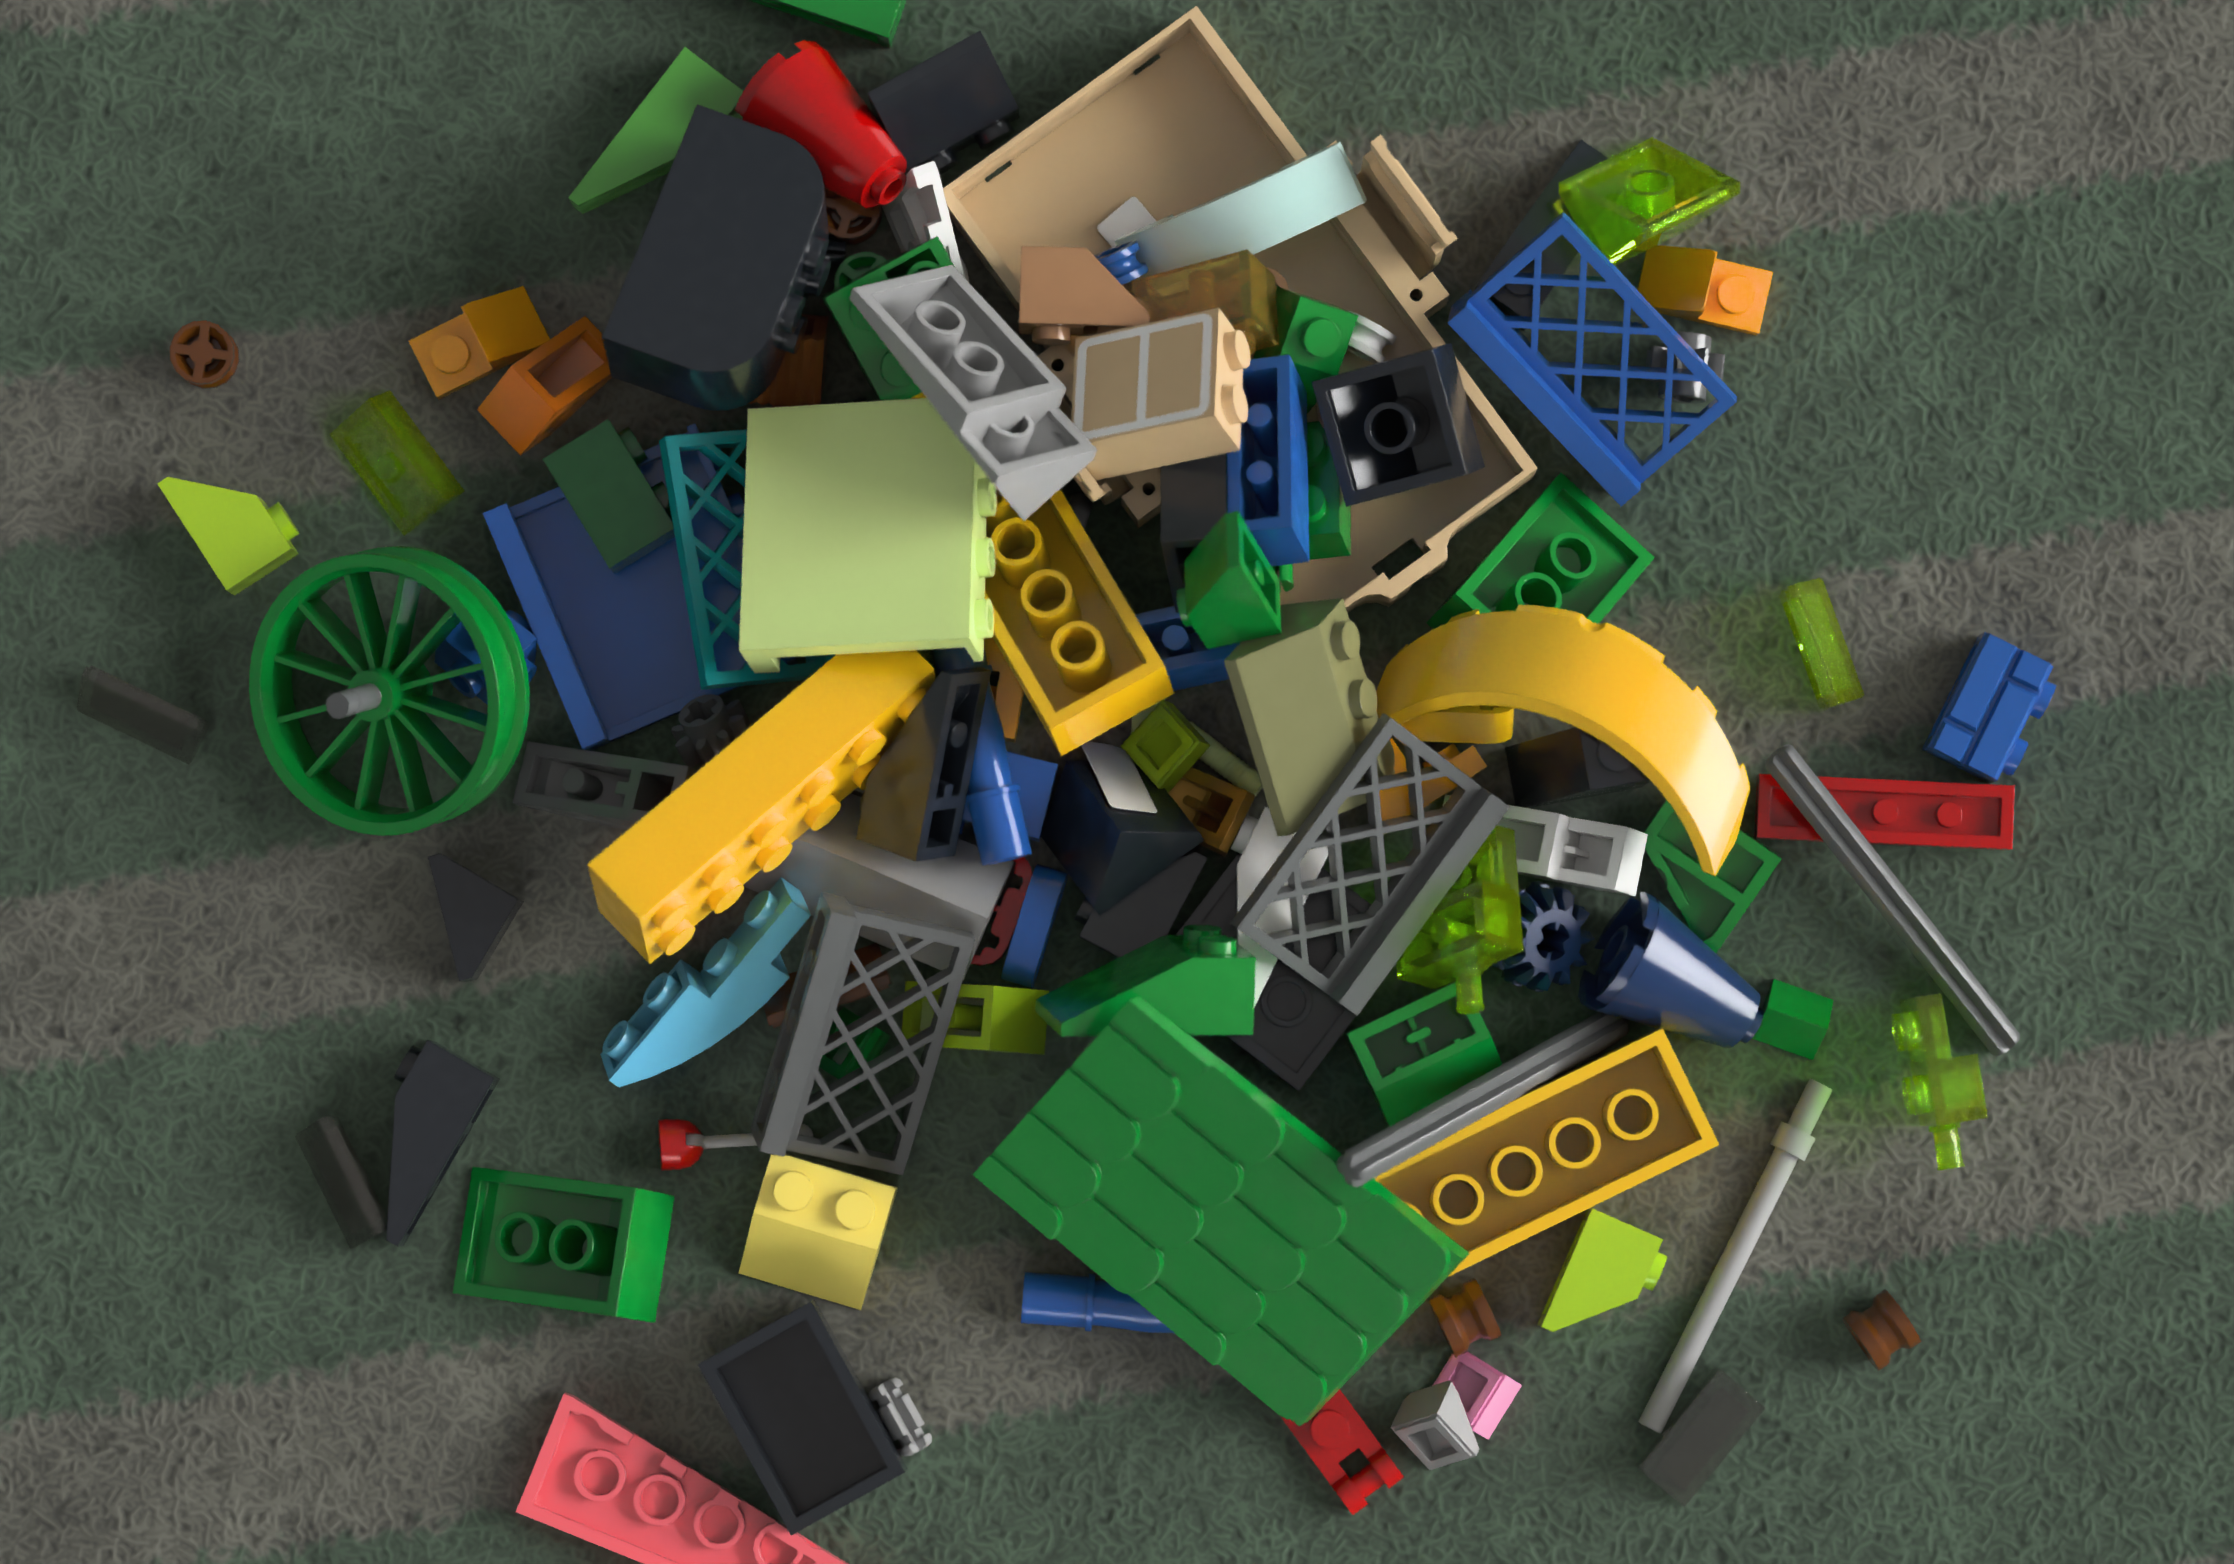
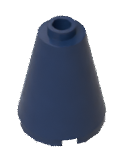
(1668, 978)

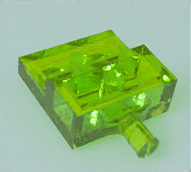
(1470, 926)
(1941, 1086)

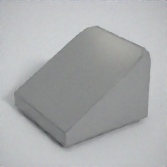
(1436, 1426)

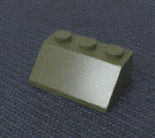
(1305, 707)

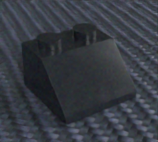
(946, 105)
(1398, 425)

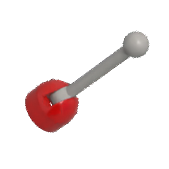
(683, 1142)

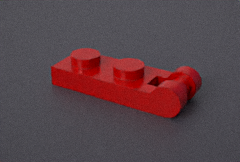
(1332, 1437)

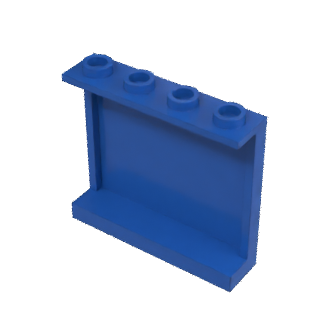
(621, 638)

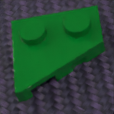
(1707, 901)

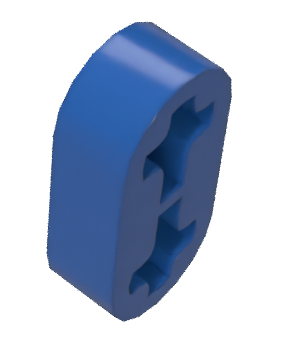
(1034, 926)

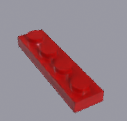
(1898, 812)

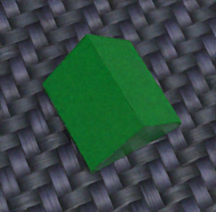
(1794, 1019)
(841, 1060)

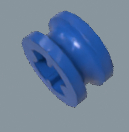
(1122, 262)

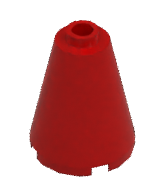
(825, 114)

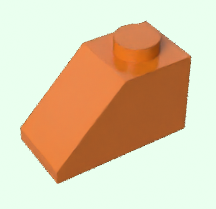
(547, 386)

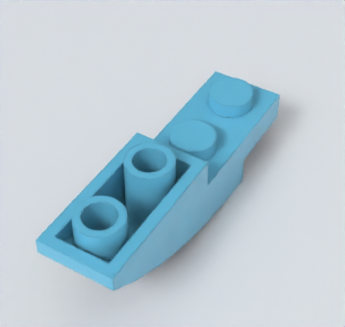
(697, 1009)

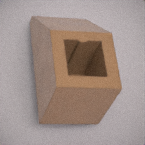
(1071, 294)

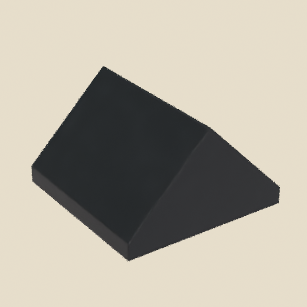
(1109, 847)

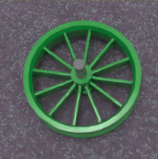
(388, 690)

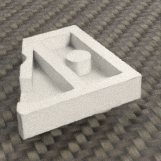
(923, 213)

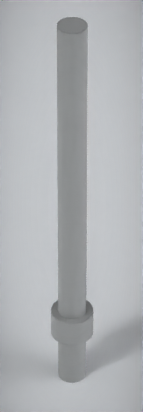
(1791, 1143)

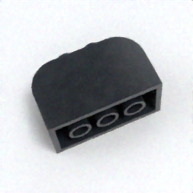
(722, 267)

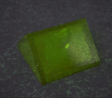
(1644, 198)

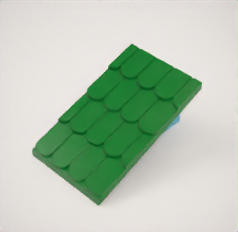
(1218, 1212)

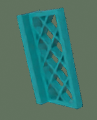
(691, 548)

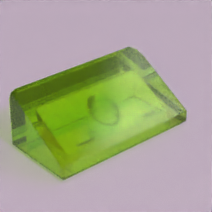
(396, 461)
(1821, 643)

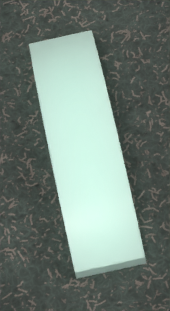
(1254, 214)

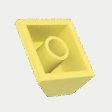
(817, 1230)

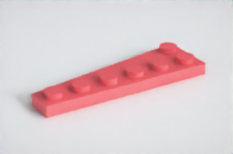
(646, 1503)

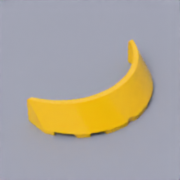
(1594, 681)

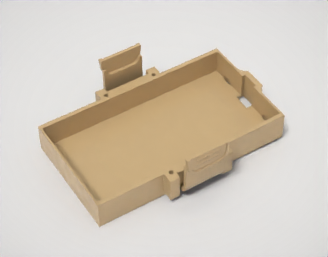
(1182, 139)

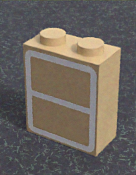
(1160, 392)

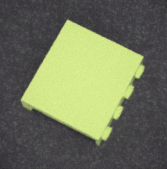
(862, 533)

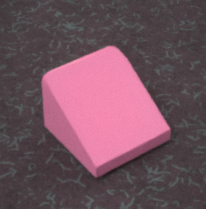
(1482, 1390)

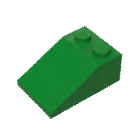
(1554, 556)
(1191, 978)
(564, 1244)

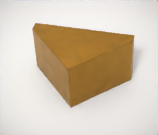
(1212, 807)

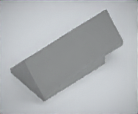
(979, 382)
(937, 891)

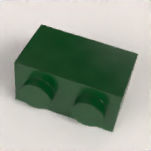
(612, 494)

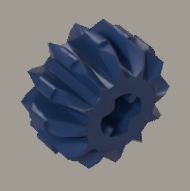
(1549, 938)

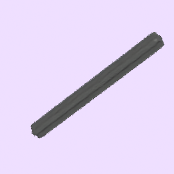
(1892, 900)
(1480, 1098)

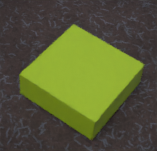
(1165, 745)

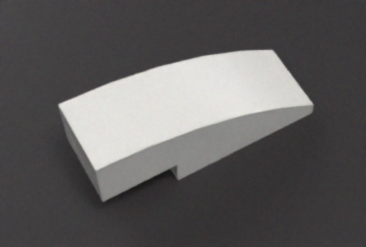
(1575, 850)

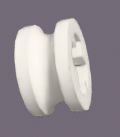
(1369, 339)

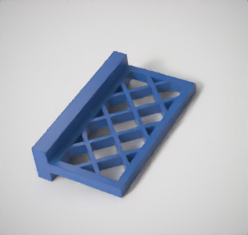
(1551, 396)

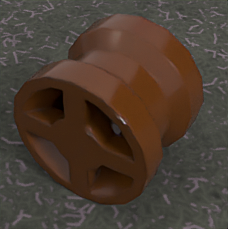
(848, 211)
(194, 342)
(1465, 1317)
(1881, 1329)

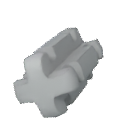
(900, 1417)

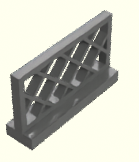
(1415, 884)
(807, 1025)

